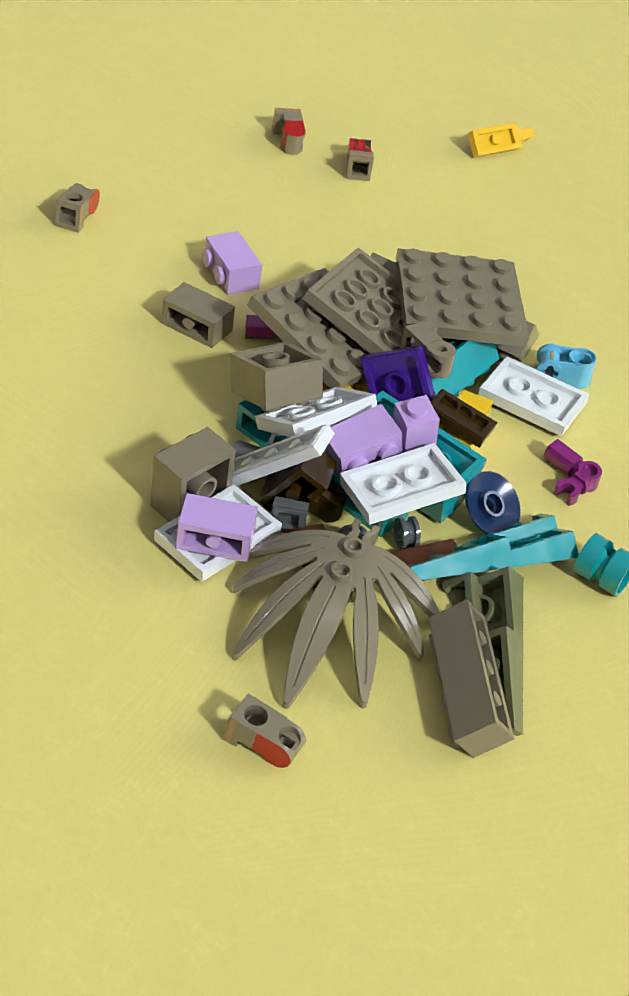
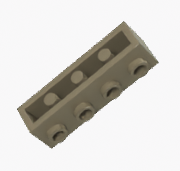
(469, 679)

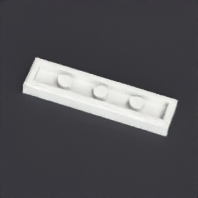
(281, 454)

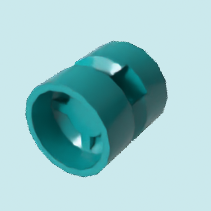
(603, 562)

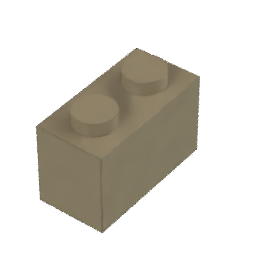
(198, 314)

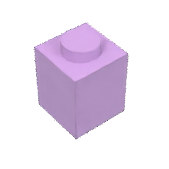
(417, 422)

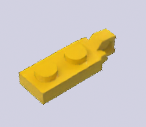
(498, 139)

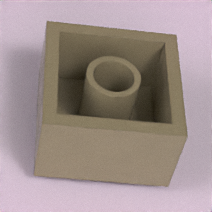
(276, 376)
(195, 466)

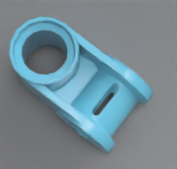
(568, 364)

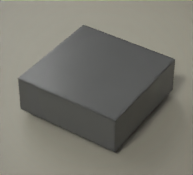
(290, 513)

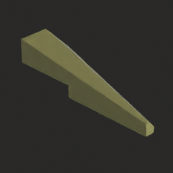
(501, 602)

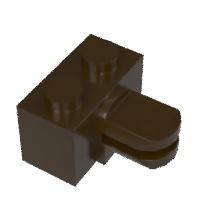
(309, 484)

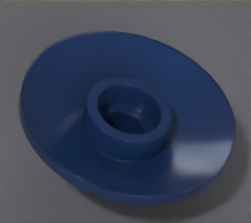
(492, 502)

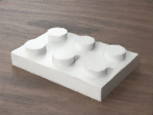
(534, 396)
(332, 408)
(402, 483)
(206, 565)

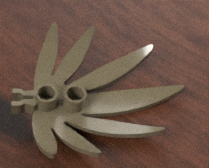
(344, 567)

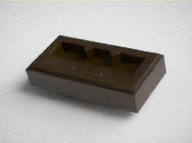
(462, 418)

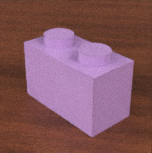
(232, 262)
(364, 439)
(216, 527)

